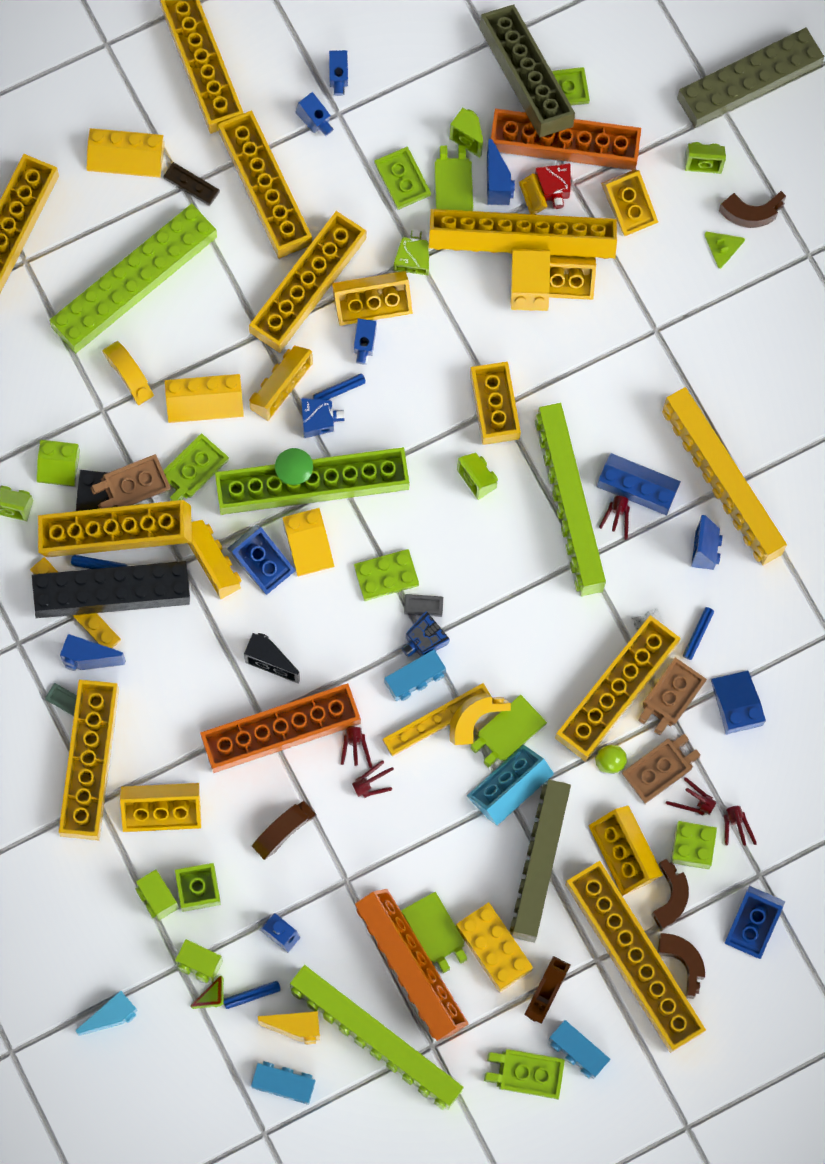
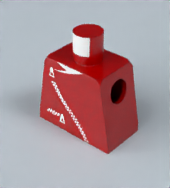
(555, 183)

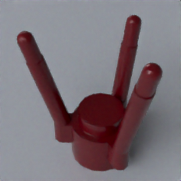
(619, 507)
(354, 736)
(362, 785)
(705, 801)
(736, 816)

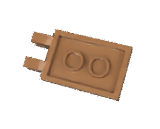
(133, 483)
(672, 695)
(660, 768)

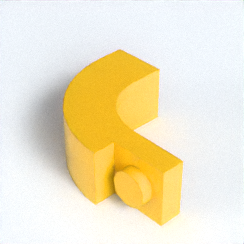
(129, 372)
(469, 712)

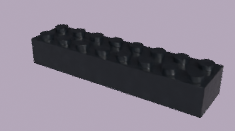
(110, 589)

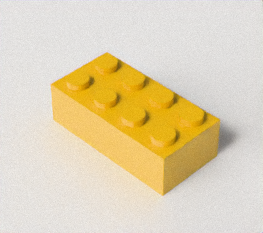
(495, 403)
(494, 947)

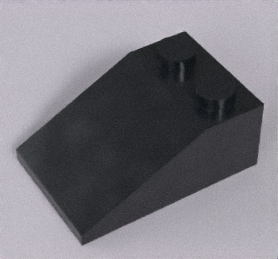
(85, 497)
(267, 656)

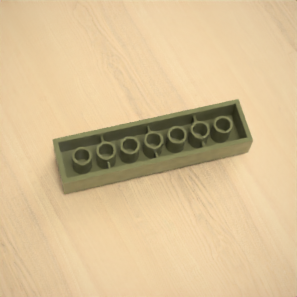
(527, 70)
(750, 77)
(541, 861)

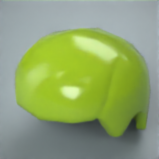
(611, 759)

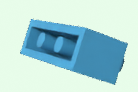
(415, 676)
(578, 1050)
(283, 1083)

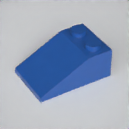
(499, 183)
(706, 544)
(261, 559)
(87, 655)
(738, 702)
(755, 922)

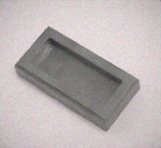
(421, 603)

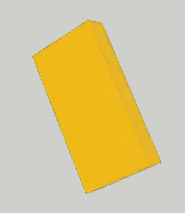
(533, 194)

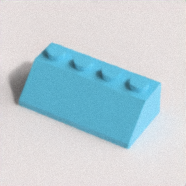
(510, 784)

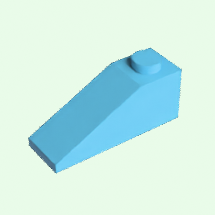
(112, 1014)

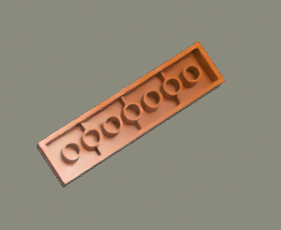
(583, 143)
(280, 728)
(411, 964)

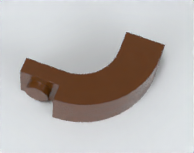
(751, 216)
(282, 829)
(672, 910)
(688, 955)
(547, 989)

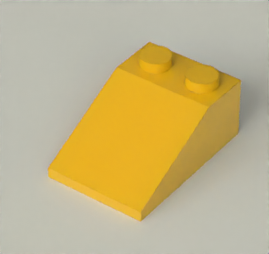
(630, 202)
(530, 280)
(308, 542)
(298, 1026)

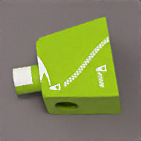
(413, 255)

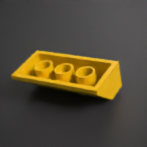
(125, 152)
(572, 277)
(372, 298)
(281, 382)
(204, 398)
(213, 561)
(160, 807)
(625, 850)

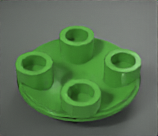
(294, 466)

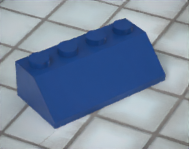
(638, 484)

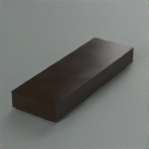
(191, 184)

